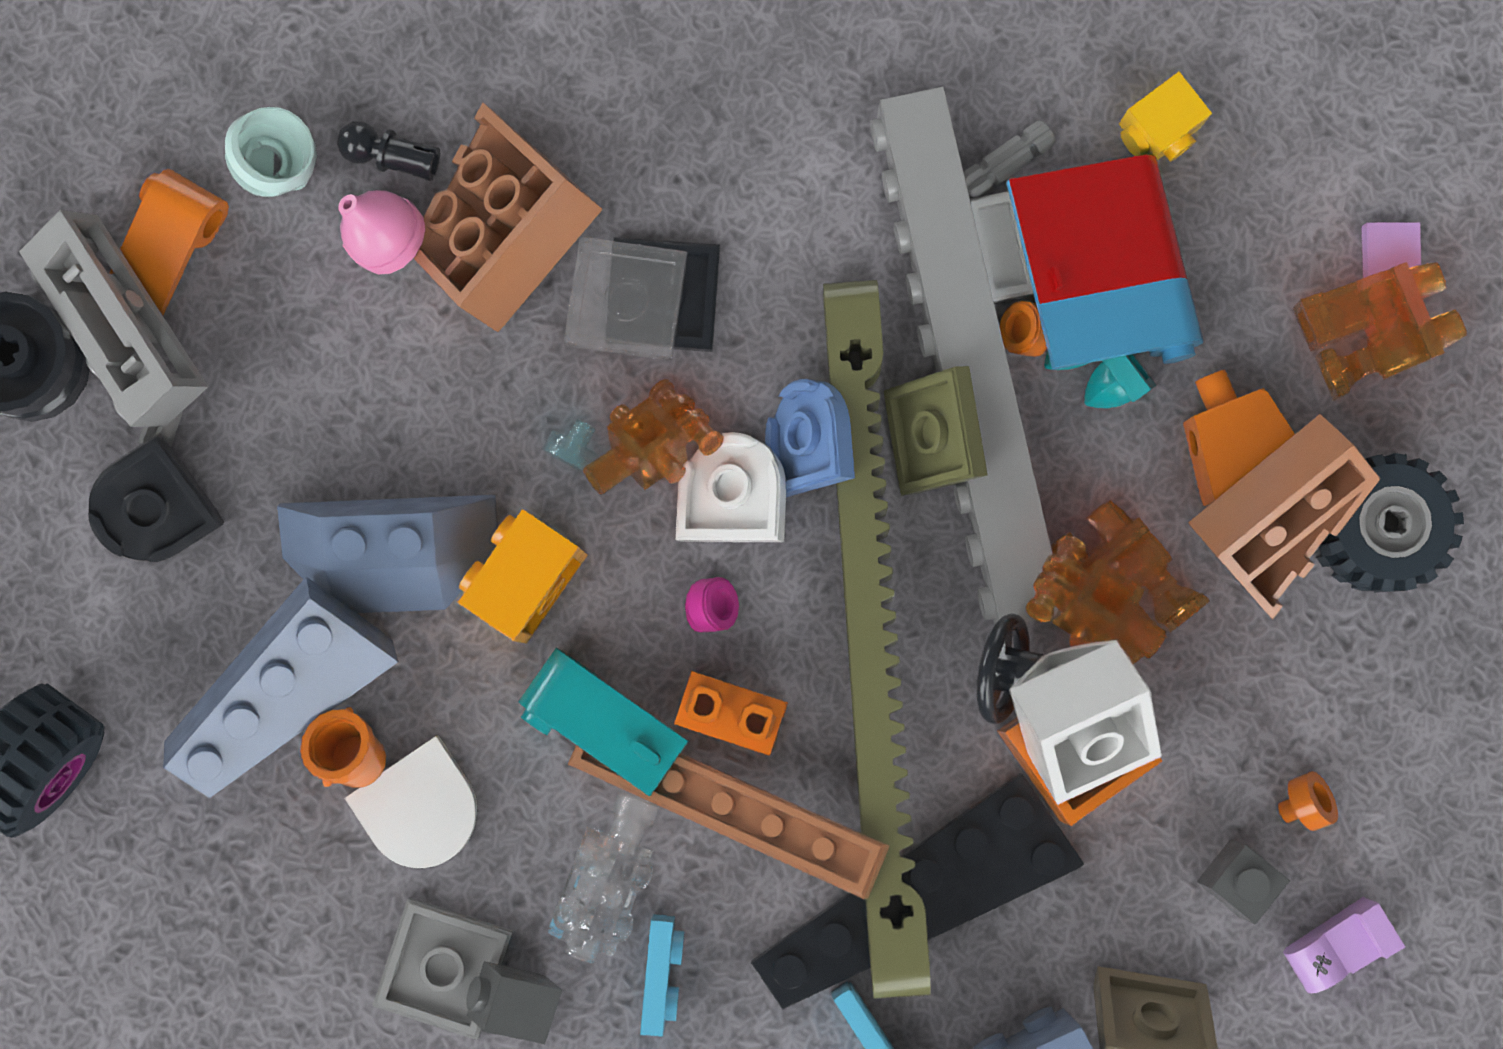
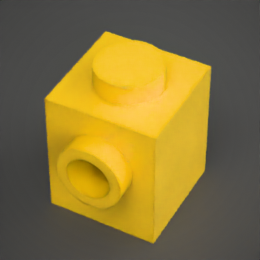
(1164, 120)

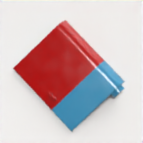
(1105, 262)

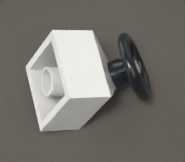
(1077, 707)

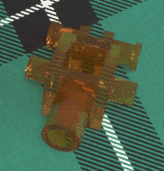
(652, 440)
(1093, 601)

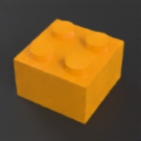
(520, 576)

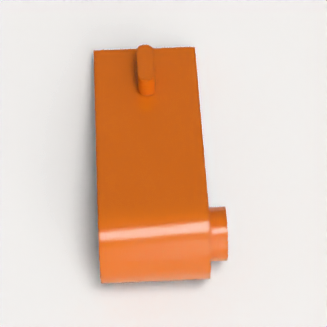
(167, 229)

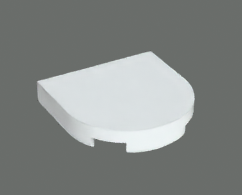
(732, 494)
(418, 808)

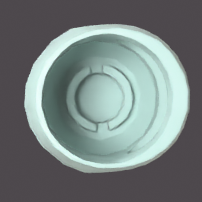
(252, 146)

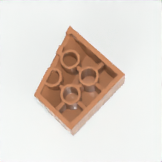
(500, 222)

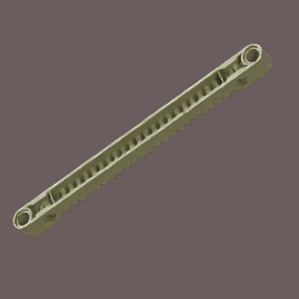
(896, 951)

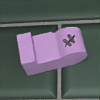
(1343, 945)

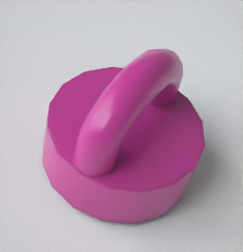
(711, 605)

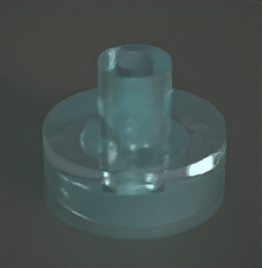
(572, 448)

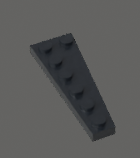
(960, 872)

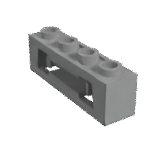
(112, 319)

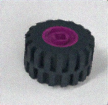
(43, 755)

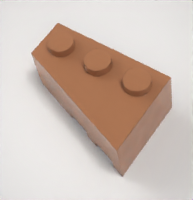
(1285, 510)

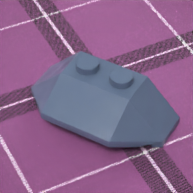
(389, 550)

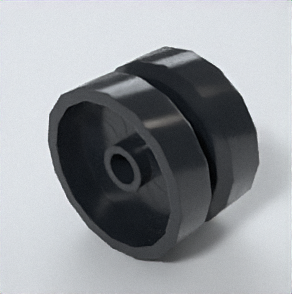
(38, 360)

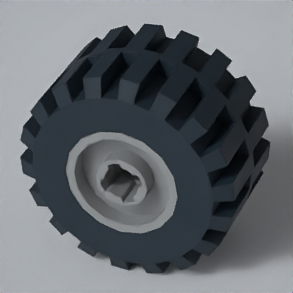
(1397, 530)

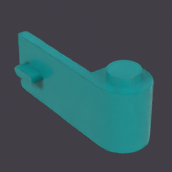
(600, 721)

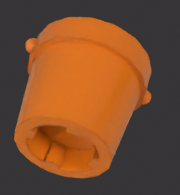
(342, 749)

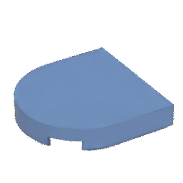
(811, 436)

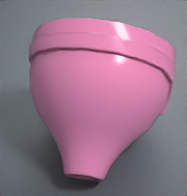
(380, 230)

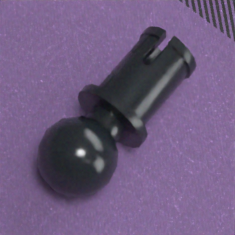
(361, 143)

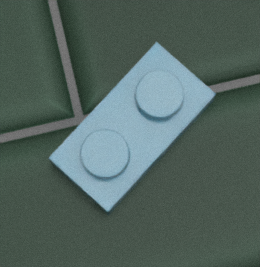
(660, 999)

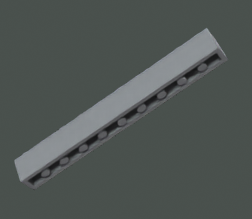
(964, 331)

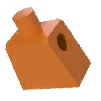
(1231, 434)

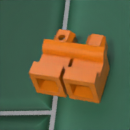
(731, 713)

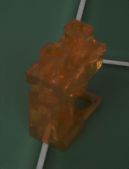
(1390, 313)
(1146, 562)

